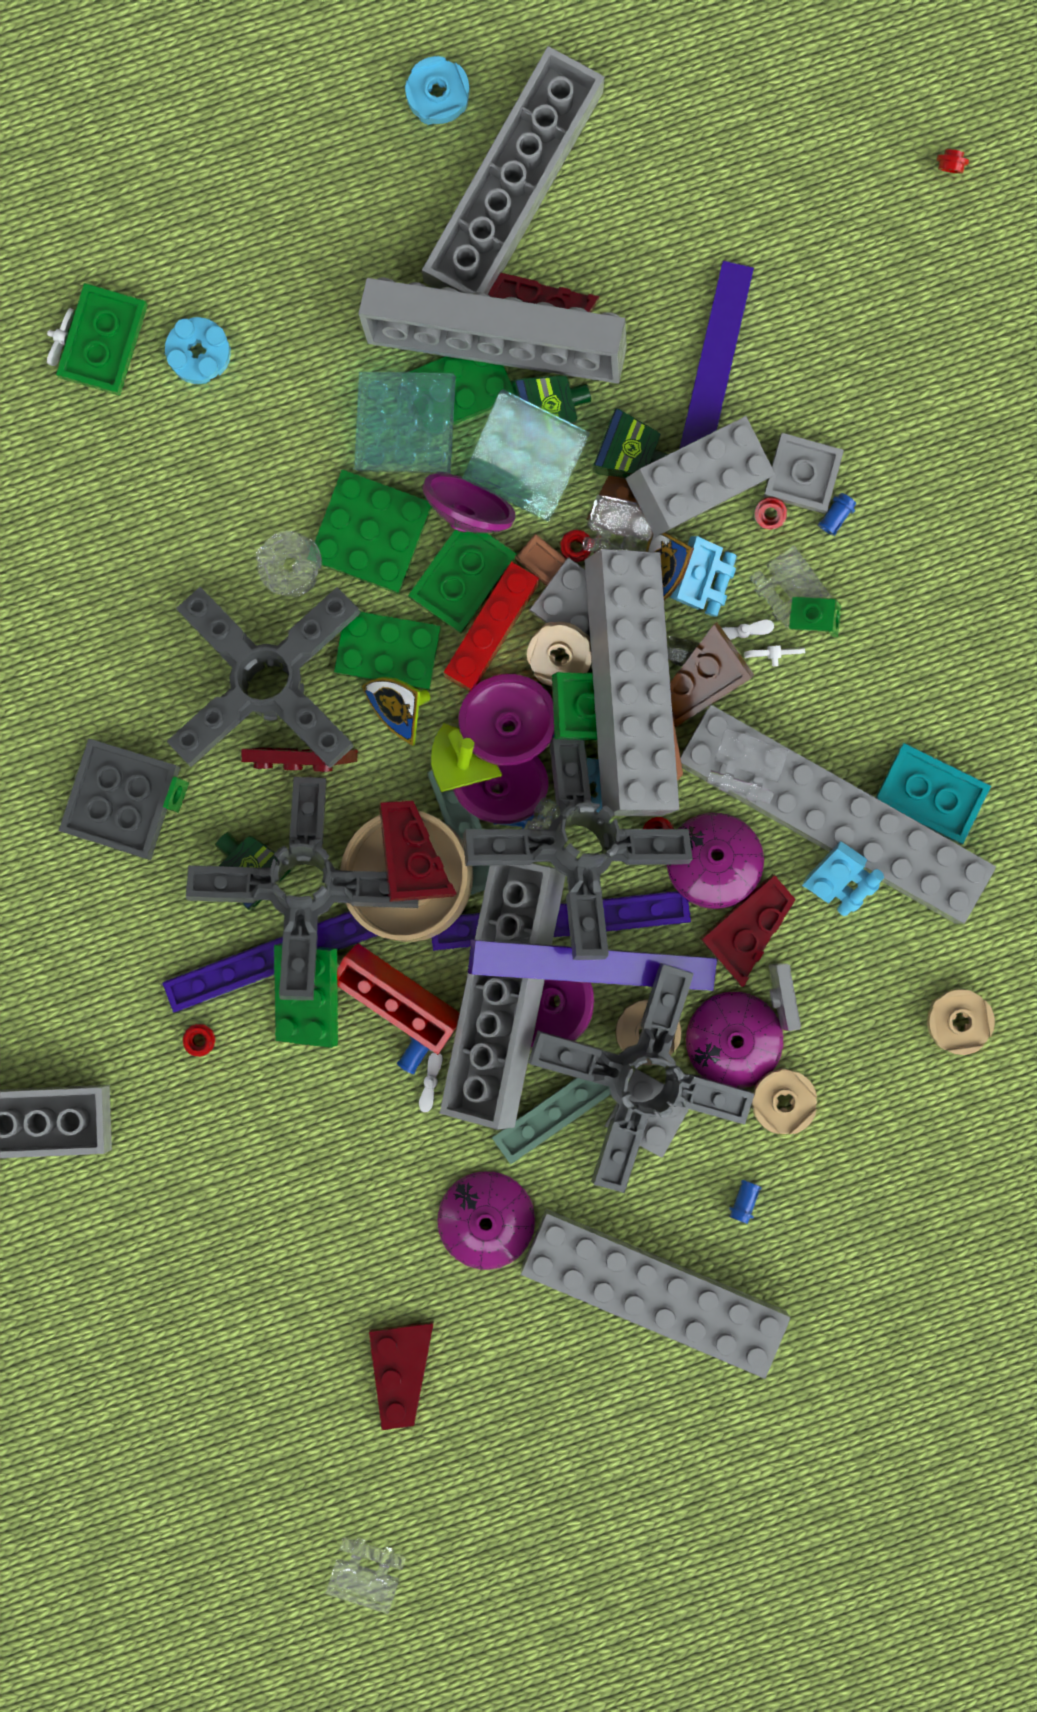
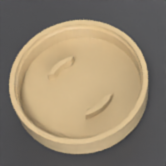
(433, 915)

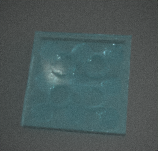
(405, 422)
(525, 455)

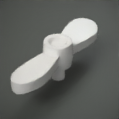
(59, 337)
(743, 631)
(774, 653)
(430, 1082)

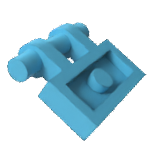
(697, 580)
(835, 871)

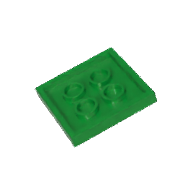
(371, 531)

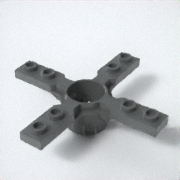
(247, 659)
(584, 898)
(299, 913)
(614, 1070)

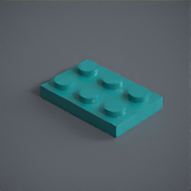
(933, 793)

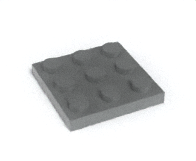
(118, 799)

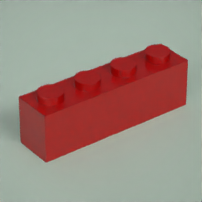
(491, 627)
(397, 998)

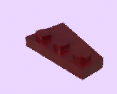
(533, 292)
(290, 758)
(410, 859)
(746, 929)
(399, 1370)

